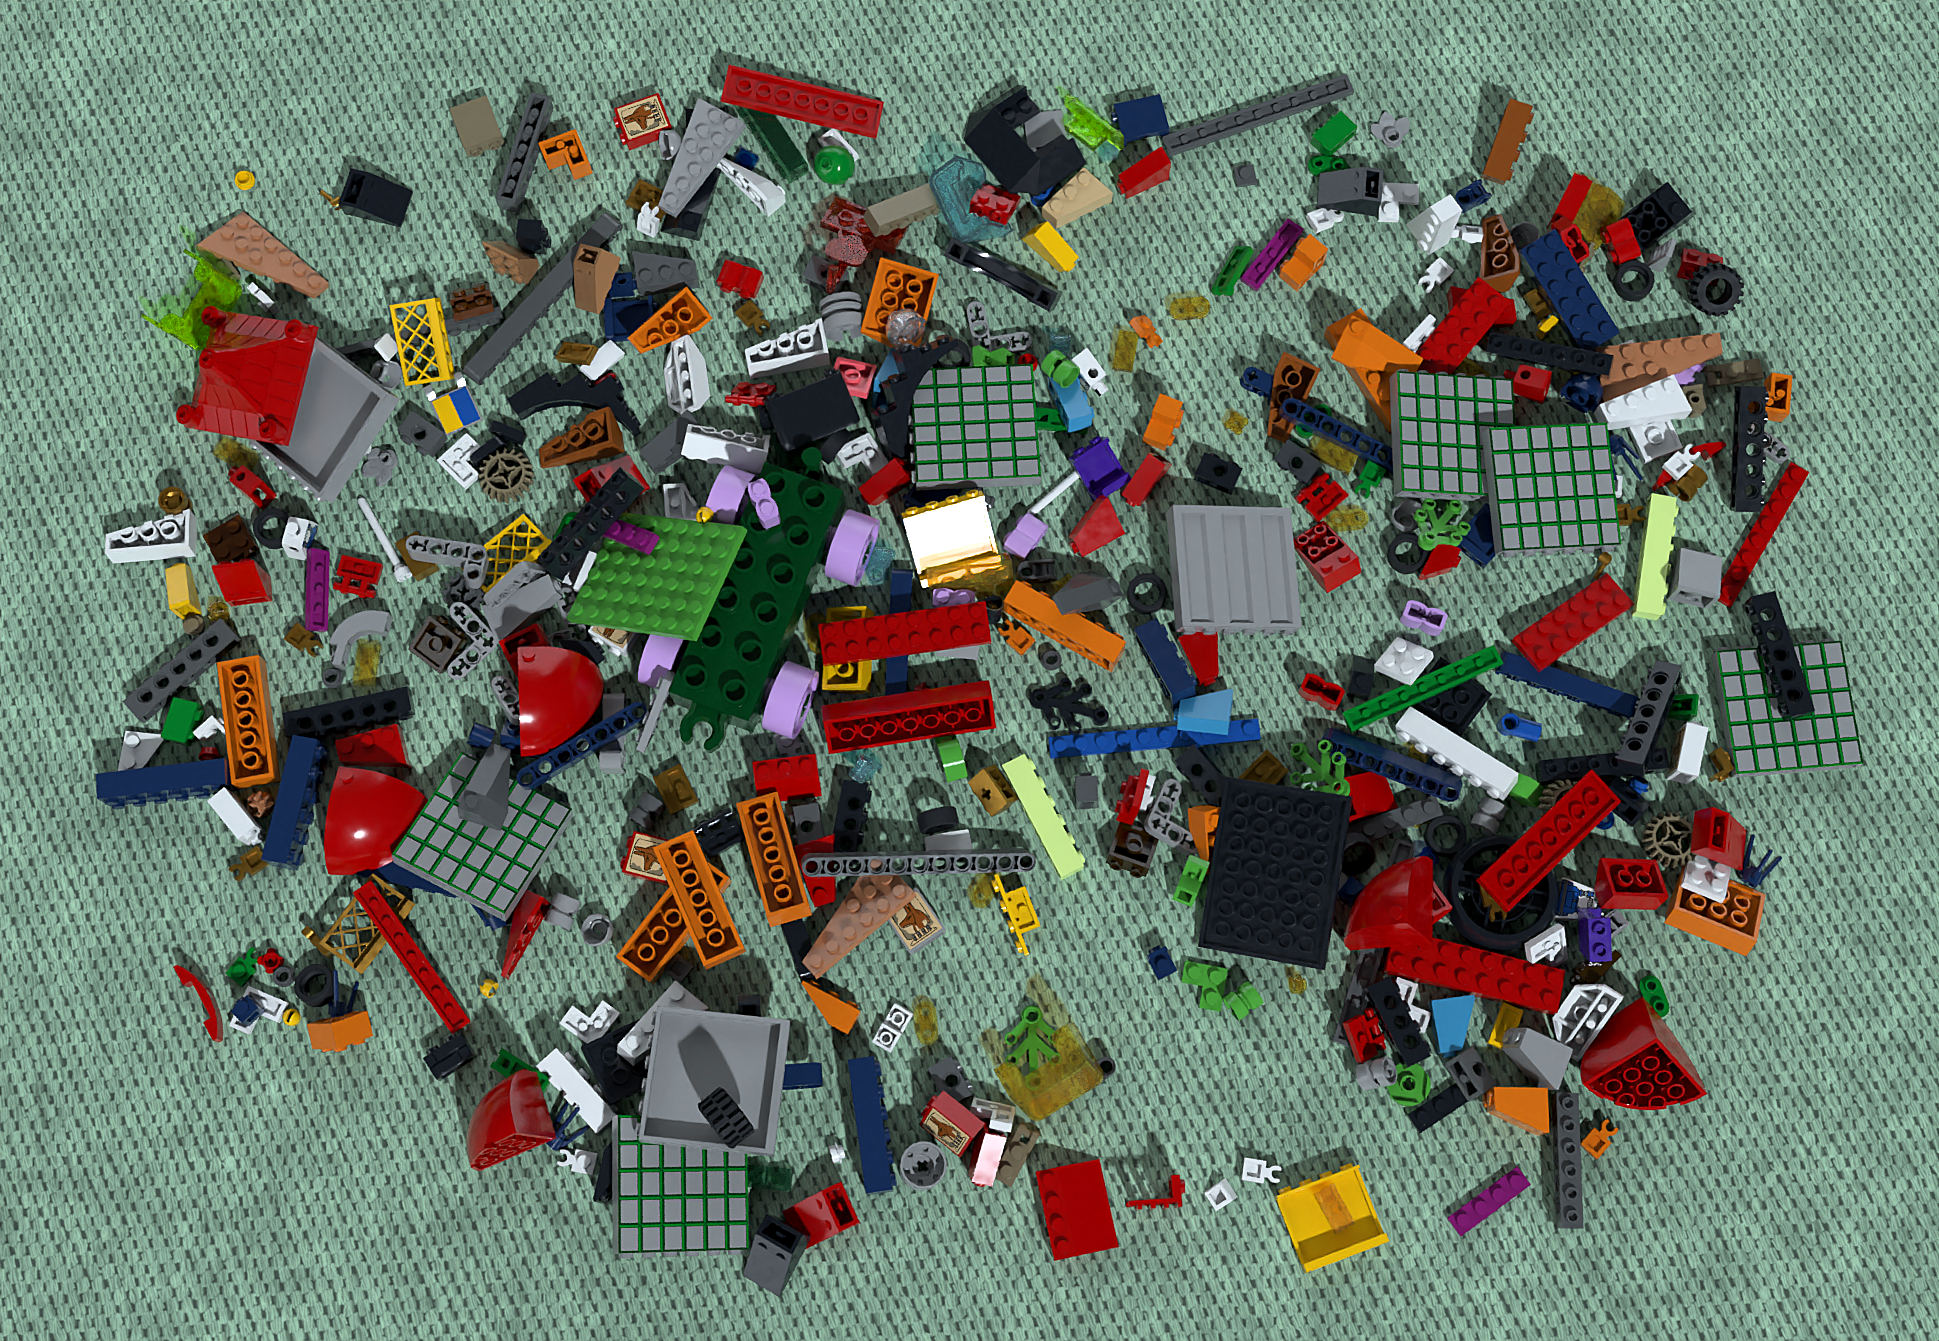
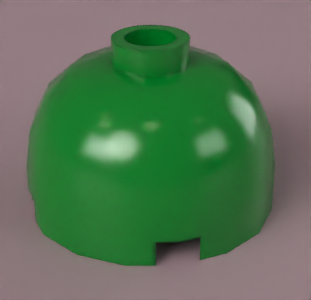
(834, 165)

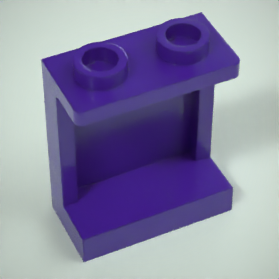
(1099, 468)
(1594, 935)

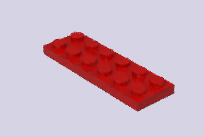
(1462, 328)
(1572, 622)

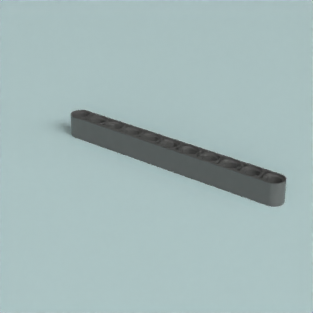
(537, 303)
(908, 857)

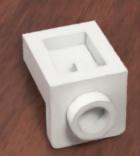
(208, 729)

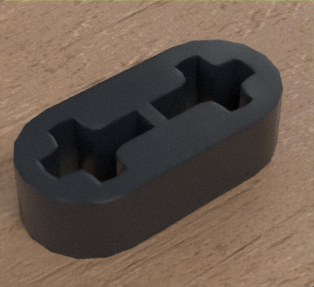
(507, 432)
(490, 447)

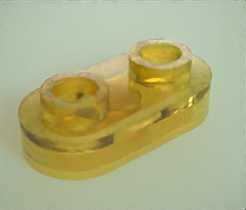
(1189, 306)
(1348, 520)
(813, 632)
(985, 887)
(926, 1023)

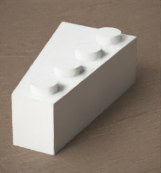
(578, 1090)

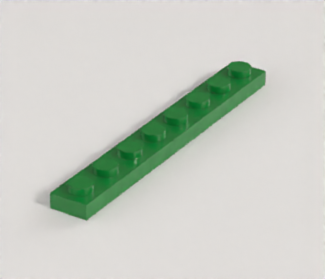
(1422, 688)

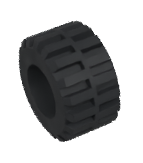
(1729, 297)
(725, 1117)

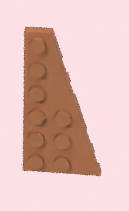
(260, 253)
(1651, 361)
(861, 913)

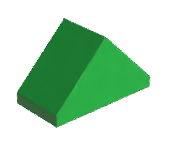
(1684, 707)

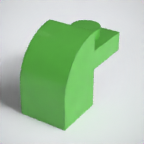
(983, 357)
(951, 757)
(1527, 791)
(1190, 880)

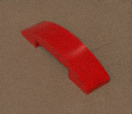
(1706, 451)
(214, 1024)

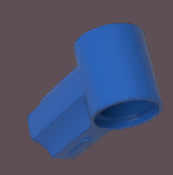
(1520, 727)

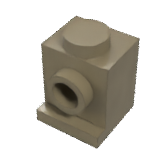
(1695, 392)

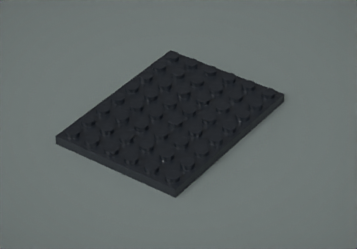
(1275, 872)

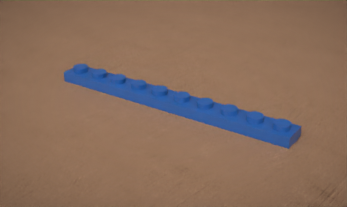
(1148, 739)

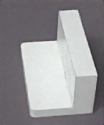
(579, 573)

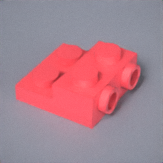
(857, 376)

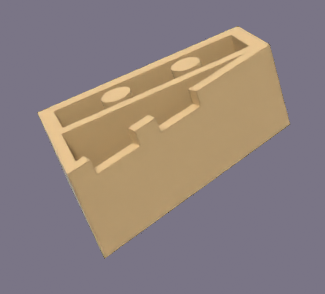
(1076, 198)

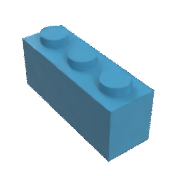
(1071, 405)

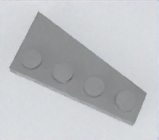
(652, 718)

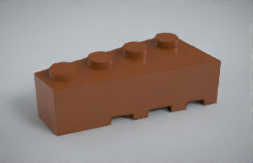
(1507, 141)

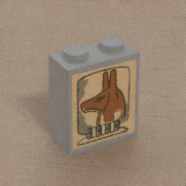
(916, 924)

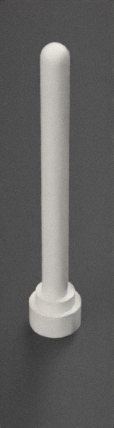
(1053, 493)
(400, 569)

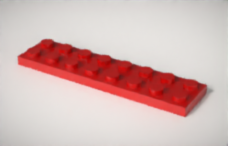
(802, 101)
(904, 633)
(1548, 841)

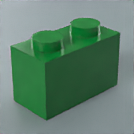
(1333, 134)
(182, 722)

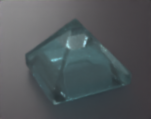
(1108, 152)

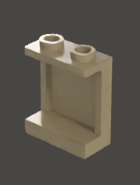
(477, 126)

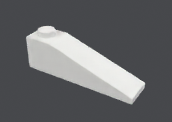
(755, 187)

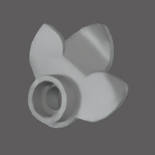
(1390, 127)
(377, 466)

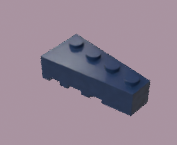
(1165, 662)

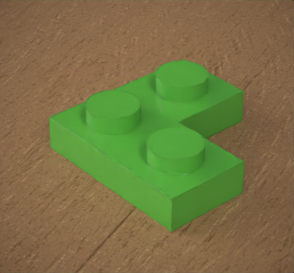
(1212, 981)

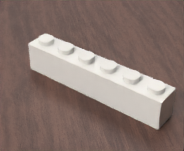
(1456, 753)

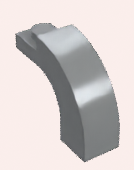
(355, 627)

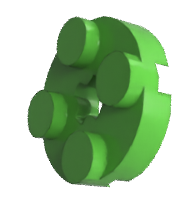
(1415, 1094)

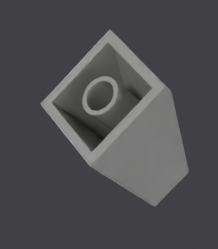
(1695, 578)
(1537, 1056)

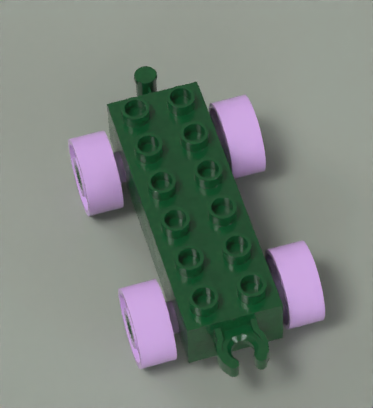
(747, 633)

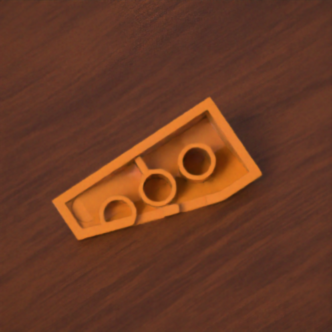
(673, 320)
(1372, 349)

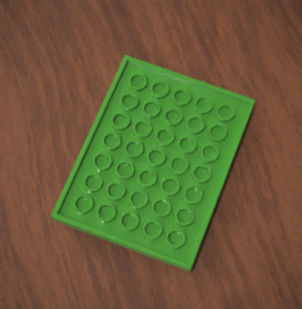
(659, 591)

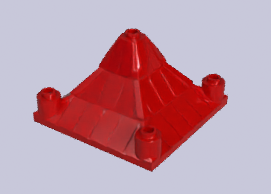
(250, 376)

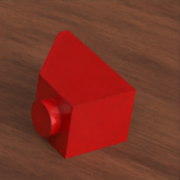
(1440, 561)

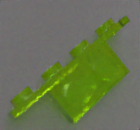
(1089, 127)

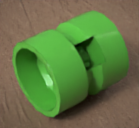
(1060, 368)
(1243, 1000)

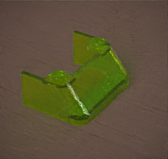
(217, 291)

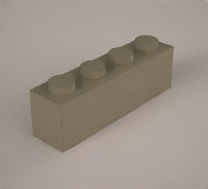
(901, 210)

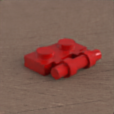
(750, 394)
(1324, 502)
(359, 570)
(1360, 1037)

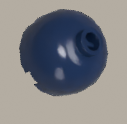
(1583, 392)

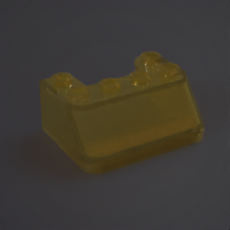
(1056, 1081)

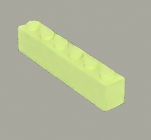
(1654, 557)
(1043, 817)

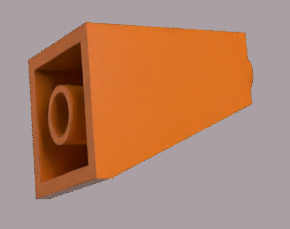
(1520, 1106)

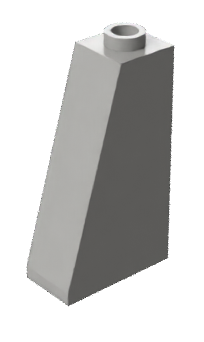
(523, 607)

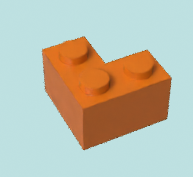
(566, 149)
(1305, 262)
(1779, 392)
(1165, 418)
(340, 1031)

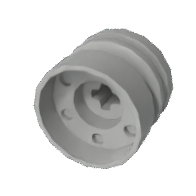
(841, 313)
(927, 1153)

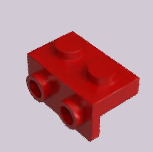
(1692, 259)

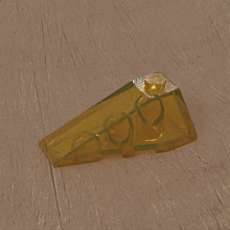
(1598, 209)
(981, 575)

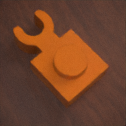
(1144, 328)
(1018, 639)
(1596, 1141)

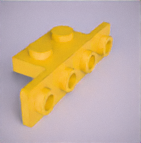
(1020, 911)

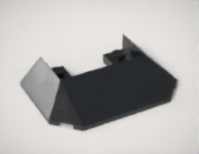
(1007, 155)

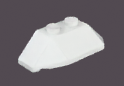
(686, 376)
(1584, 1015)

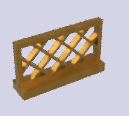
(377, 941)

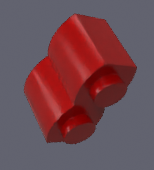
(1572, 238)
(1620, 241)
(740, 279)
(1316, 689)

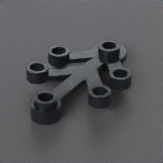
(1066, 706)

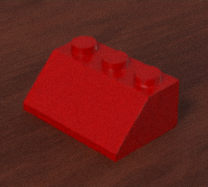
(789, 776)
(1629, 884)

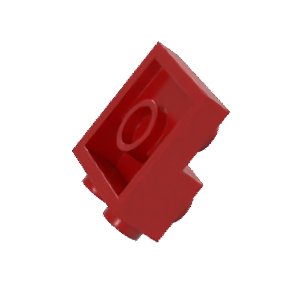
(994, 203)
(1132, 796)

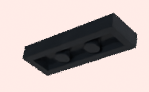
(1437, 1108)

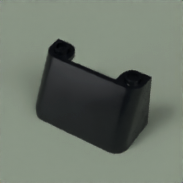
(812, 410)

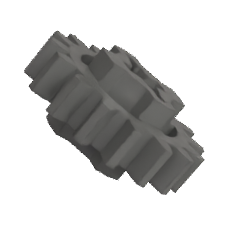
(457, 588)

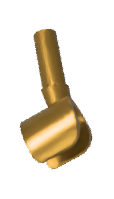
(334, 202)
(1605, 558)

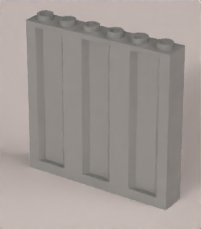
(1233, 570)

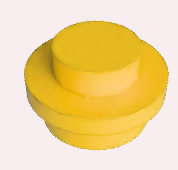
(244, 180)

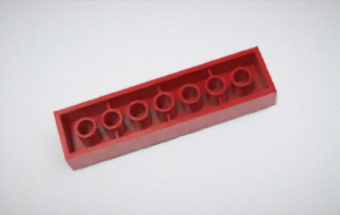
(908, 717)
(1478, 974)

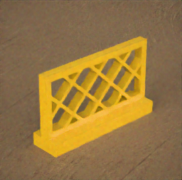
(438, 335)
(530, 557)

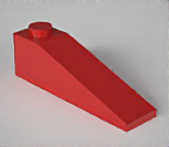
(526, 920)

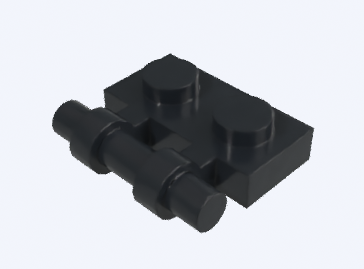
(722, 838)

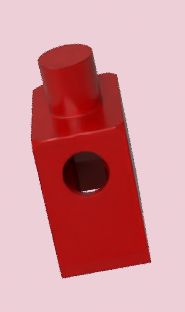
(1530, 382)
(247, 483)

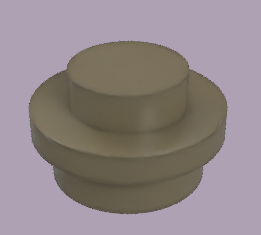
(193, 625)

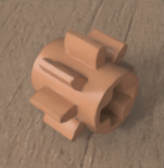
(260, 804)

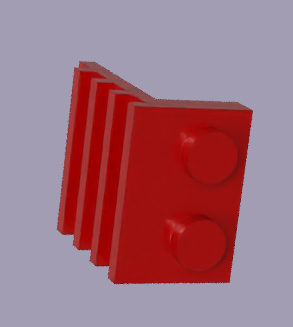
(1176, 1189)

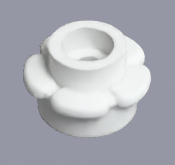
(836, 1152)

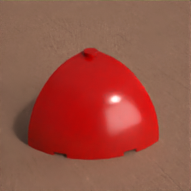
(556, 697)
(367, 819)
(1394, 908)
(1640, 1062)
(508, 1121)

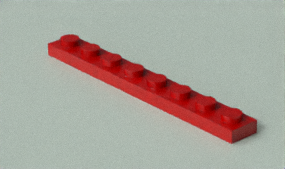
(1761, 533)
(411, 957)

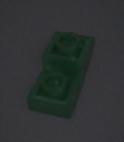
(769, 1178)

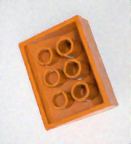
(893, 289)
(1728, 924)

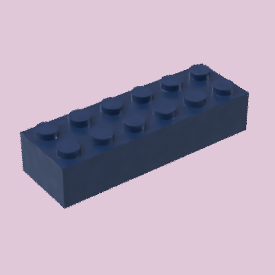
(1567, 292)
(163, 783)
(295, 803)
(870, 1125)

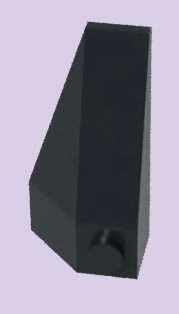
(693, 216)

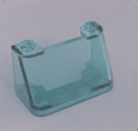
(953, 189)

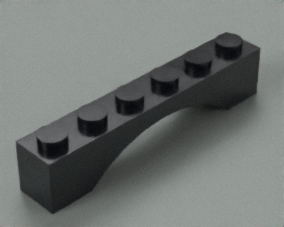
(1004, 273)

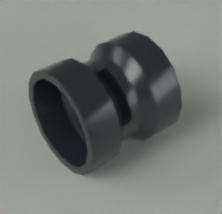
(994, 608)

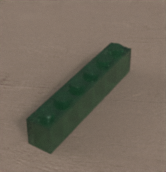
(777, 143)

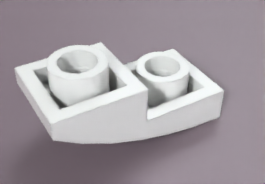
(603, 360)
(949, 841)
(893, 1027)

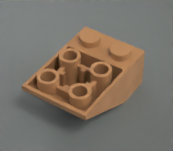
(511, 261)
(593, 277)

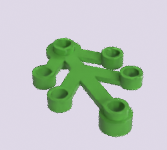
(1428, 539)
(1322, 771)
(1032, 1042)

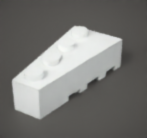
(1435, 224)
(789, 352)
(1648, 404)
(726, 448)
(155, 540)
(635, 1044)

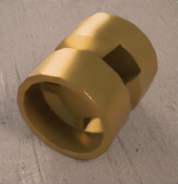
(1688, 483)
(174, 501)

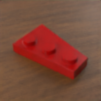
(820, 888)

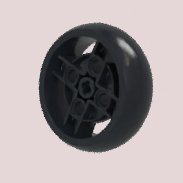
(1489, 934)

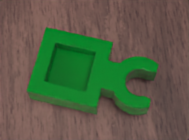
(1370, 476)
(243, 969)

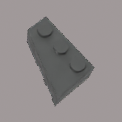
(664, 274)
(668, 444)

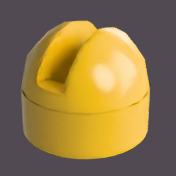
(707, 515)
(488, 984)
(294, 1018)

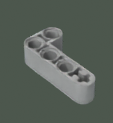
(446, 557)
(613, 755)

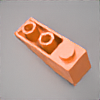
(1203, 828)
(837, 1013)

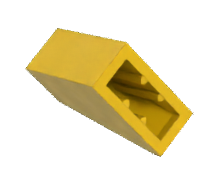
(1051, 247)
(182, 591)

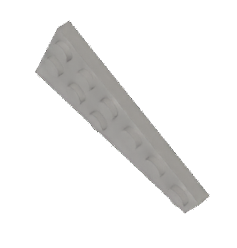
(703, 146)

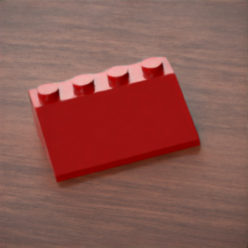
(1076, 1209)

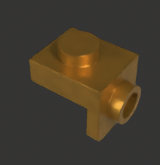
(1723, 764)

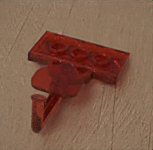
(853, 239)

